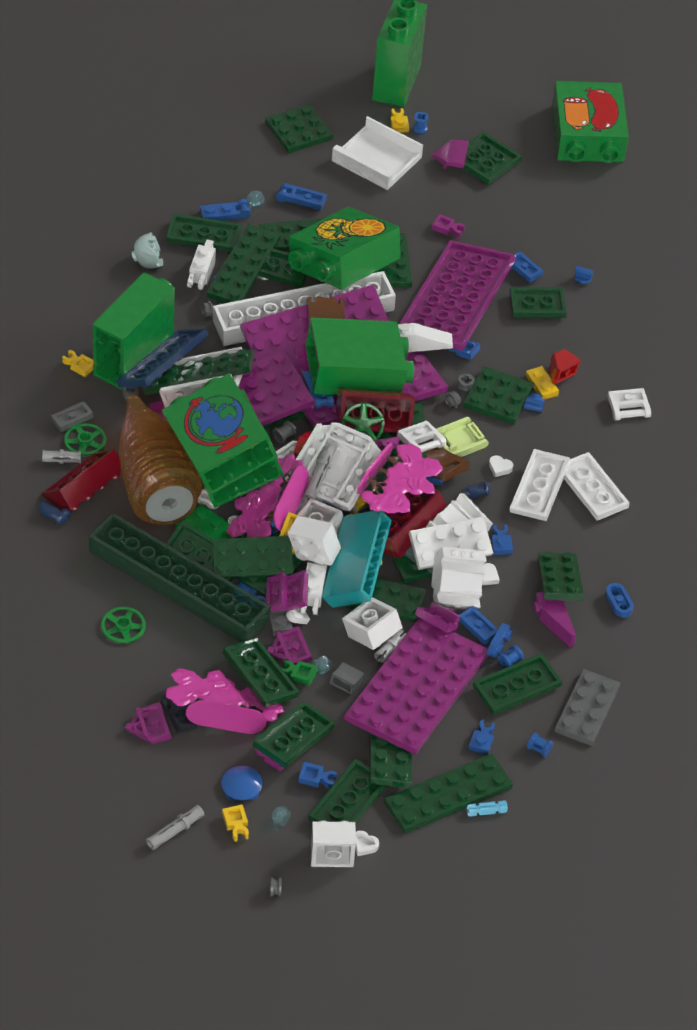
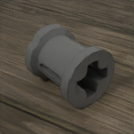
(280, 434)

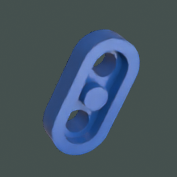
(619, 602)
(496, 646)

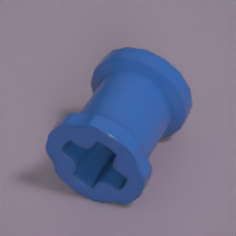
(420, 122)
(510, 657)
(539, 745)

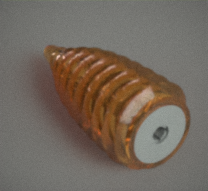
(155, 467)

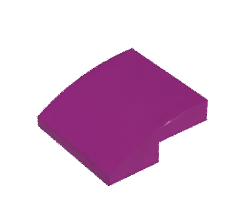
(287, 592)

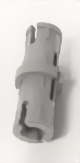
(61, 456)
(389, 646)

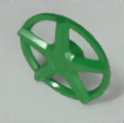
(363, 423)
(85, 439)
(123, 625)

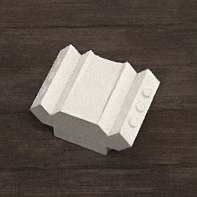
(459, 510)
(458, 577)

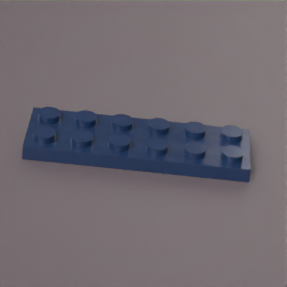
(162, 358)

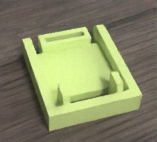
(463, 439)

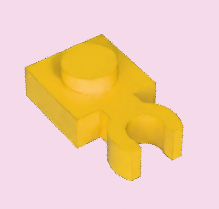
(399, 121)
(82, 365)
(236, 820)

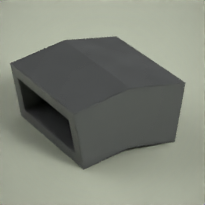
(347, 678)

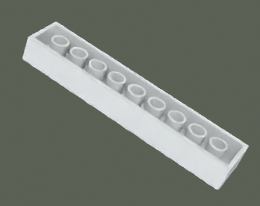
(231, 315)

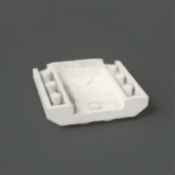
(350, 462)

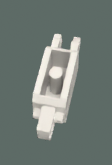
(202, 265)
(316, 585)

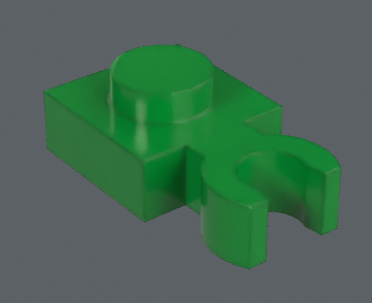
(300, 673)

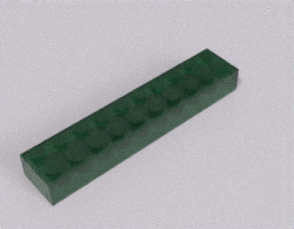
(179, 578)

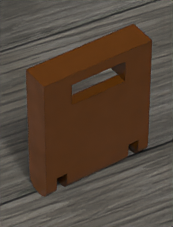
(325, 308)
(446, 459)

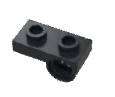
(177, 715)

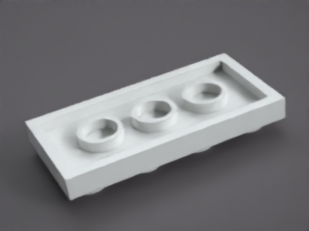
(539, 485)
(594, 487)
(461, 534)

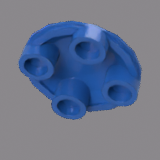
(241, 783)

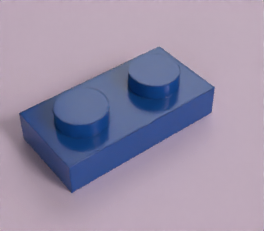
(526, 268)
(478, 625)

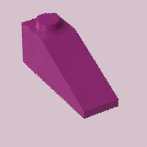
(555, 617)

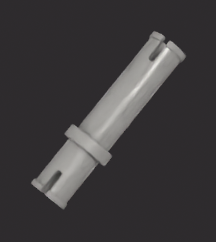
(323, 464)
(182, 822)

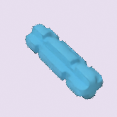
(487, 808)

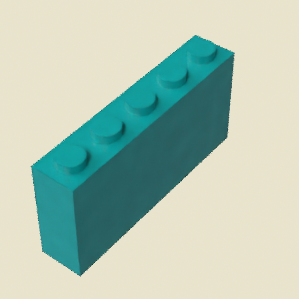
(356, 566)

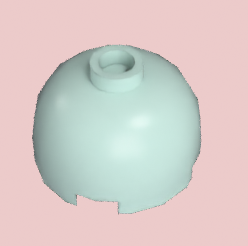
(147, 251)

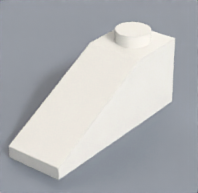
(425, 338)

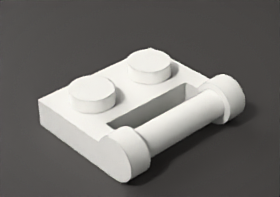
(629, 399)
(420, 433)

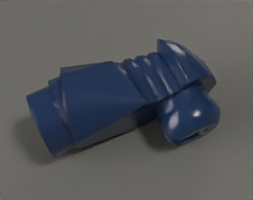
(477, 490)
(54, 513)

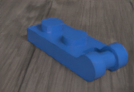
(301, 196)
(226, 211)
(319, 399)

